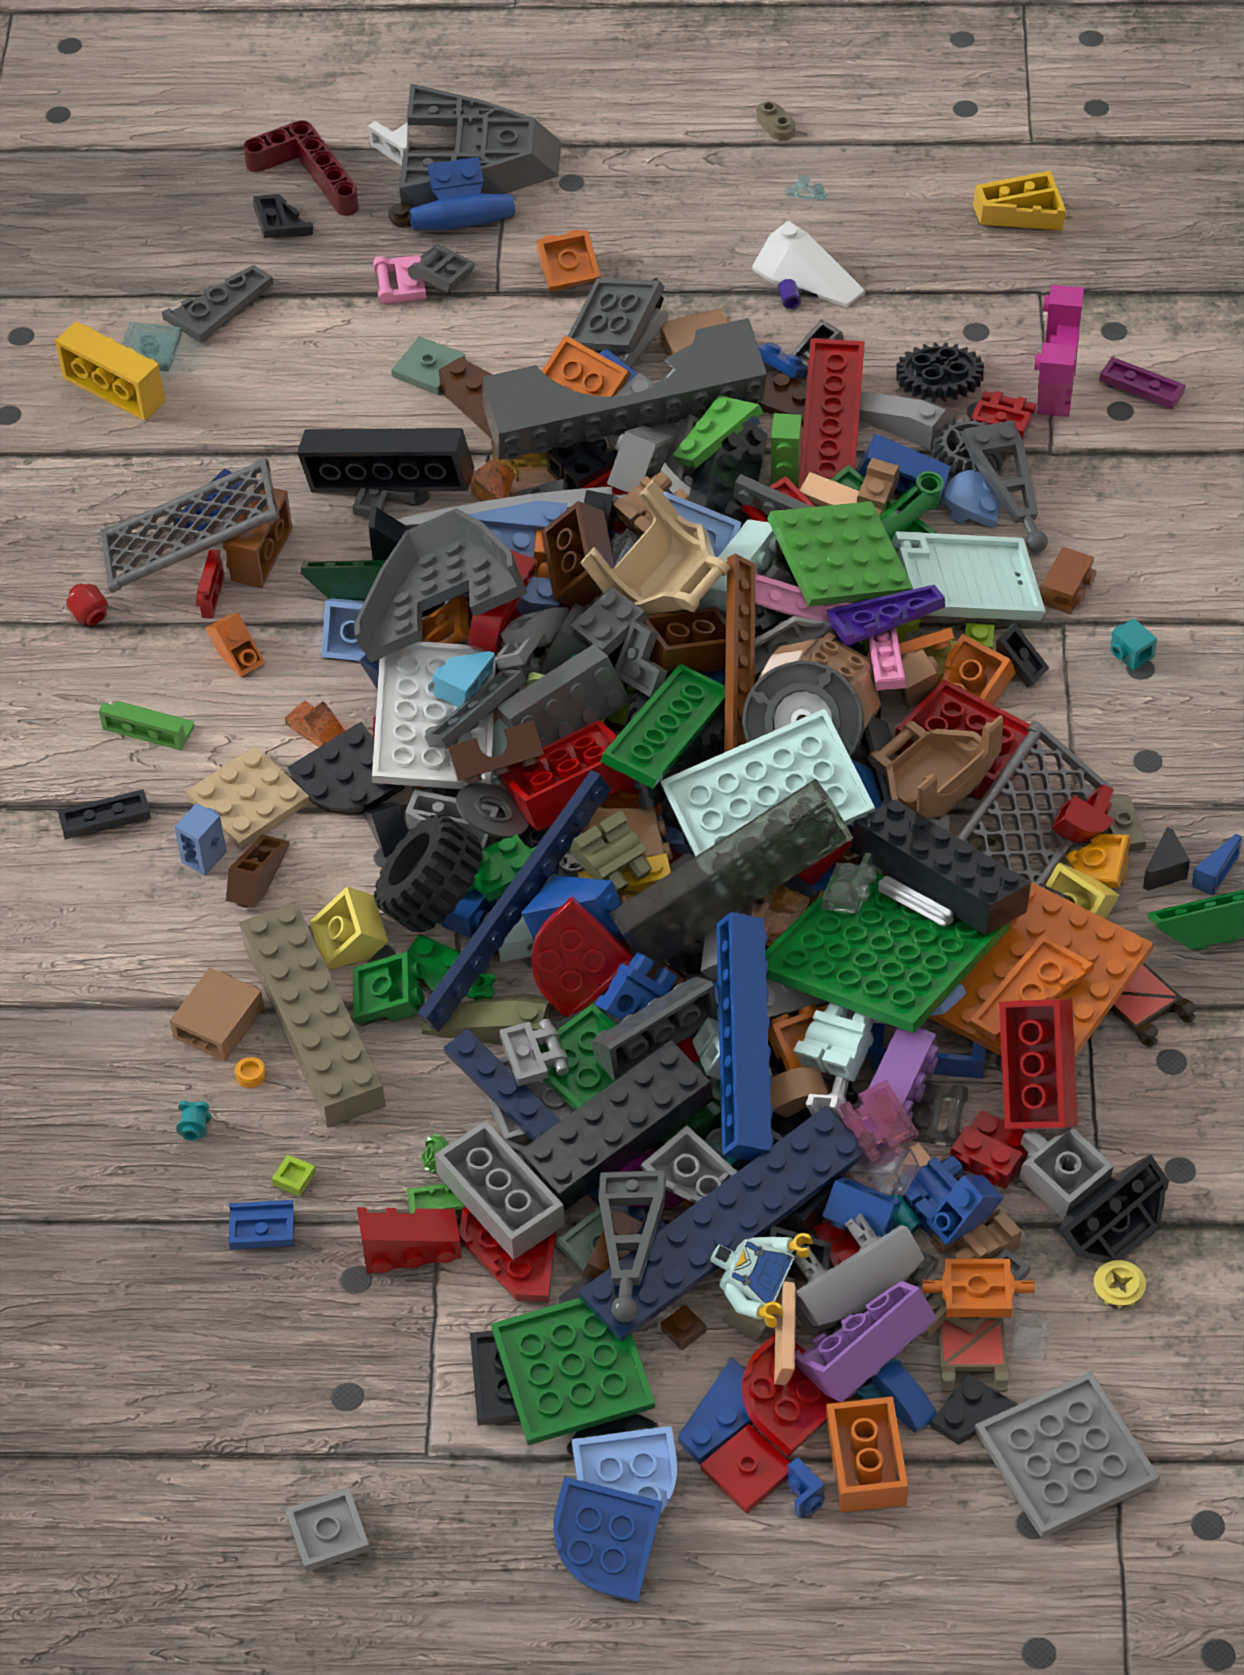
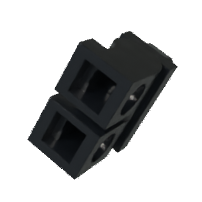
(580, 462)

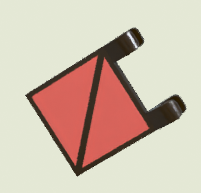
(1147, 999)

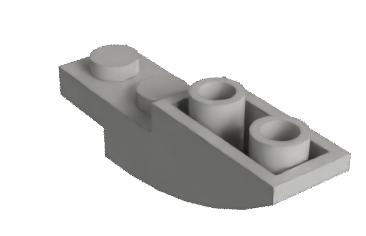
(527, 633)

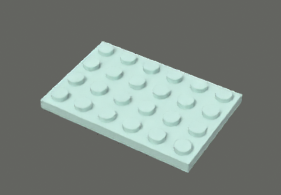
(752, 778)

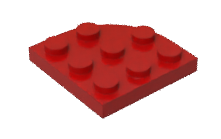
(575, 958)
(782, 1412)

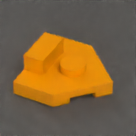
(1103, 859)

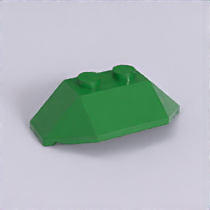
(1203, 921)

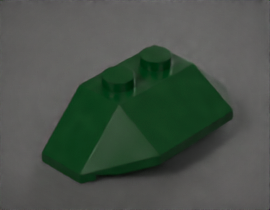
(342, 578)

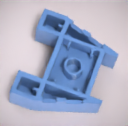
(517, 530)

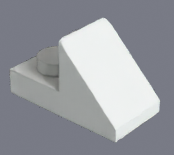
(388, 142)

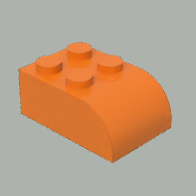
(866, 1454)

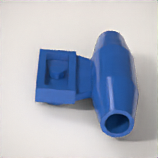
(459, 198)

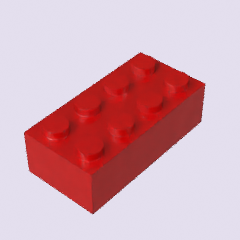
(1038, 1063)

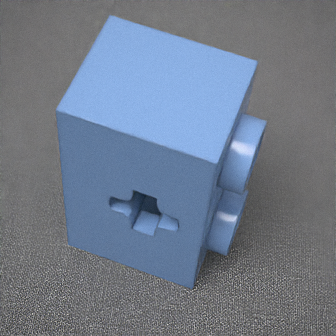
(200, 838)

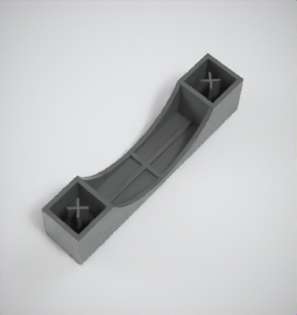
(537, 414)

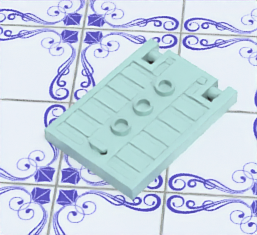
(974, 574)

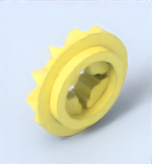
(1123, 1272)

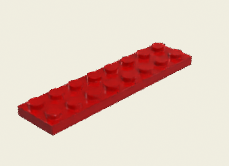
(831, 407)

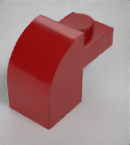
(1084, 820)

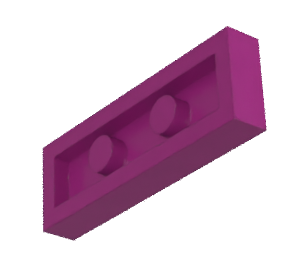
(1142, 382)

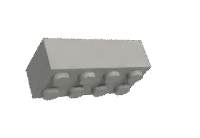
(500, 1189)

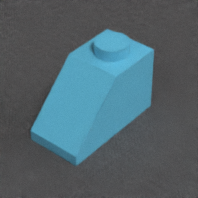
(462, 677)

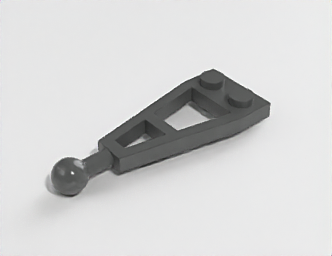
(1003, 438)
(628, 1190)

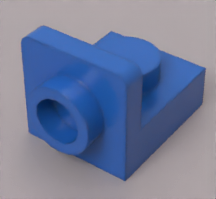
(806, 1486)

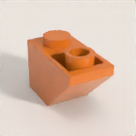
(235, 644)

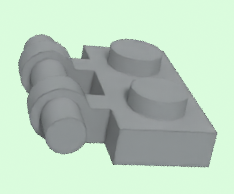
(524, 1053)

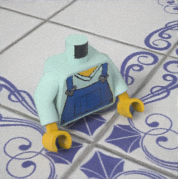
(757, 1273)

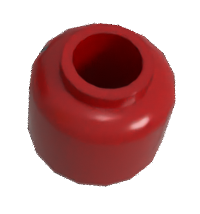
(87, 604)

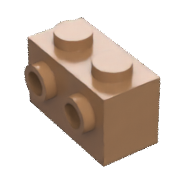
(920, 677)

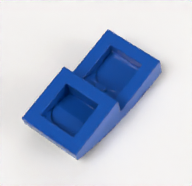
(910, 1400)

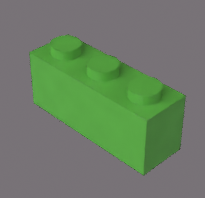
(786, 447)

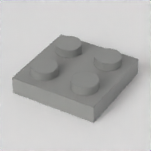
(327, 1529)

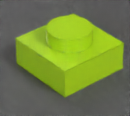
(981, 633)
(293, 1175)

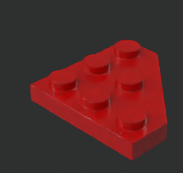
(526, 1276)

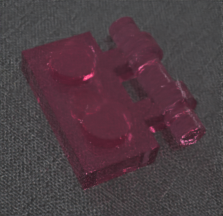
(887, 1115)

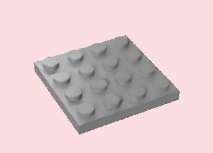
(1066, 1454)

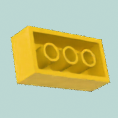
(110, 370)

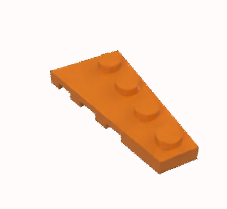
(1039, 975)

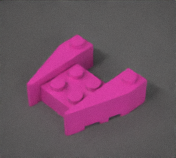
(1059, 351)

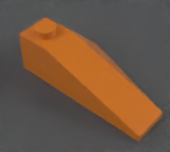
(978, 669)

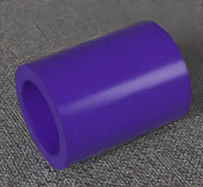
(789, 293)

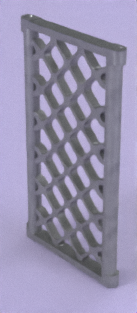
(204, 540)
(1059, 751)

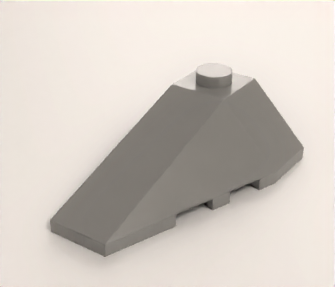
(689, 1166)

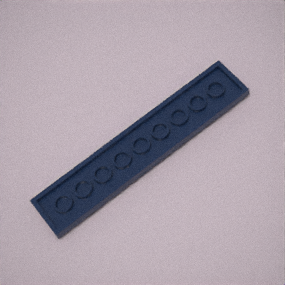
(732, 1212)

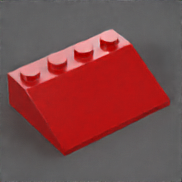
(958, 709)
(547, 786)

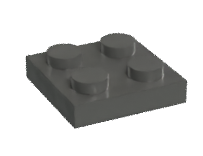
(608, 621)

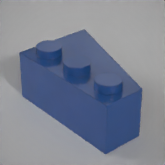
(910, 462)

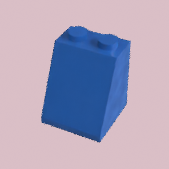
(594, 895)

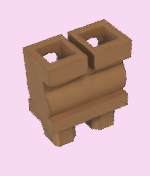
(632, 509)
(985, 1240)

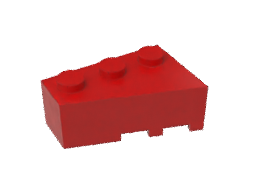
(408, 1240)

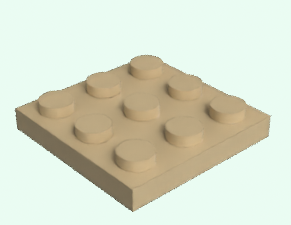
(249, 796)

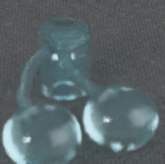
(802, 182)

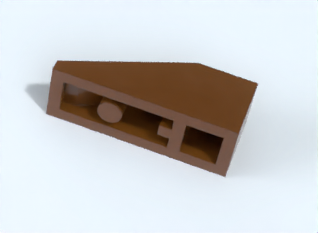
(254, 871)

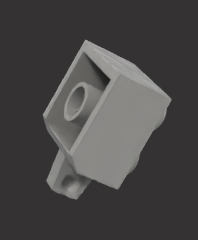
(1063, 1169)

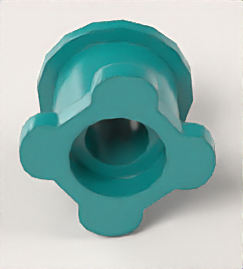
(193, 1120)

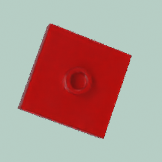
(746, 1468)

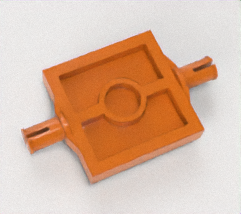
(978, 1287)

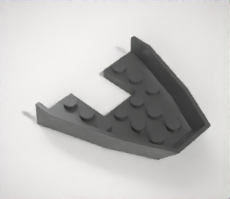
(510, 145)
(429, 568)

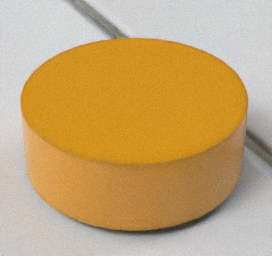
(250, 1072)

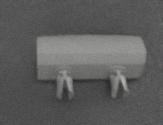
(857, 1280)

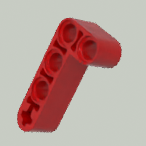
(488, 626)

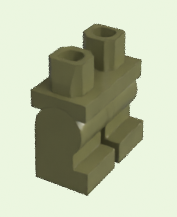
(611, 851)

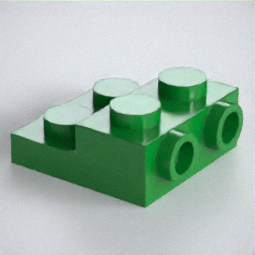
(387, 988)

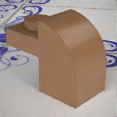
(879, 483)
(791, 1089)

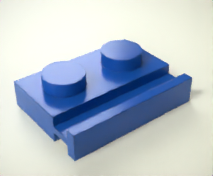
(261, 1224)

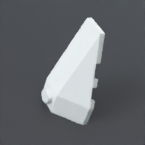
(797, 256)

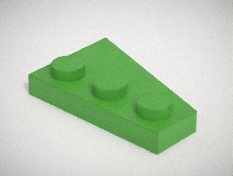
(718, 422)

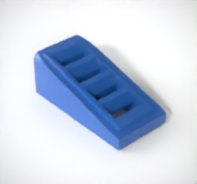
(1215, 867)

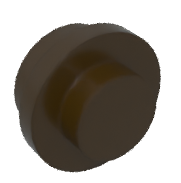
(400, 215)

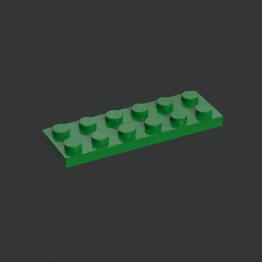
(665, 726)

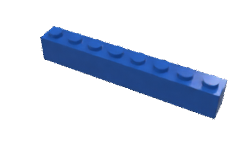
(744, 1037)

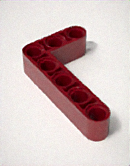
(303, 142)

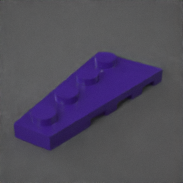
(877, 615)

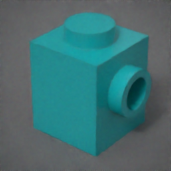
(1133, 644)

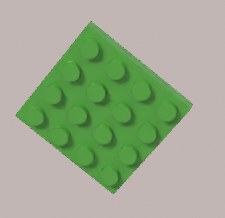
(839, 553)

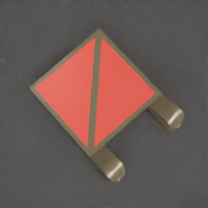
(973, 1352)

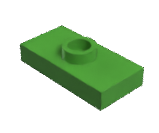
(434, 1197)

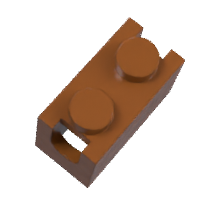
(1067, 580)

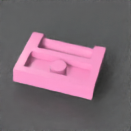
(407, 287)

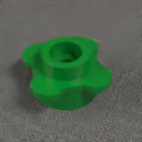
(484, 991)

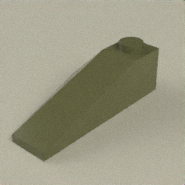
(488, 1016)

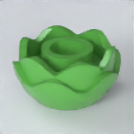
(433, 1145)

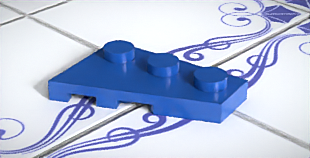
(717, 1416)

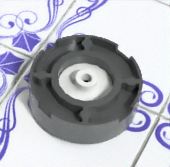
(799, 691)

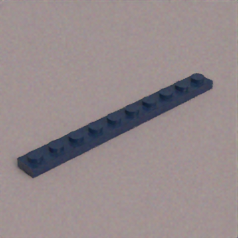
(513, 901)
(515, 1100)

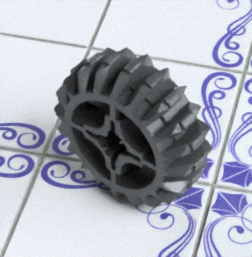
(960, 459)

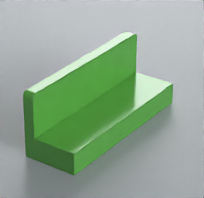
(146, 724)

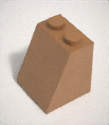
(644, 824)

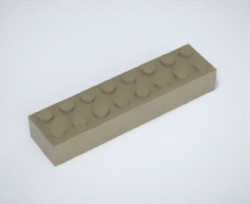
(312, 1015)

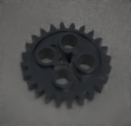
(940, 371)

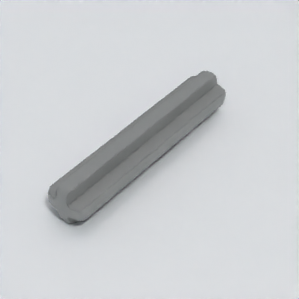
(916, 901)

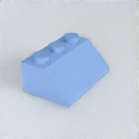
(339, 630)

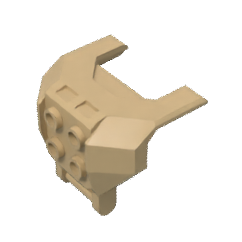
(666, 566)

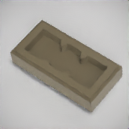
(1126, 822)

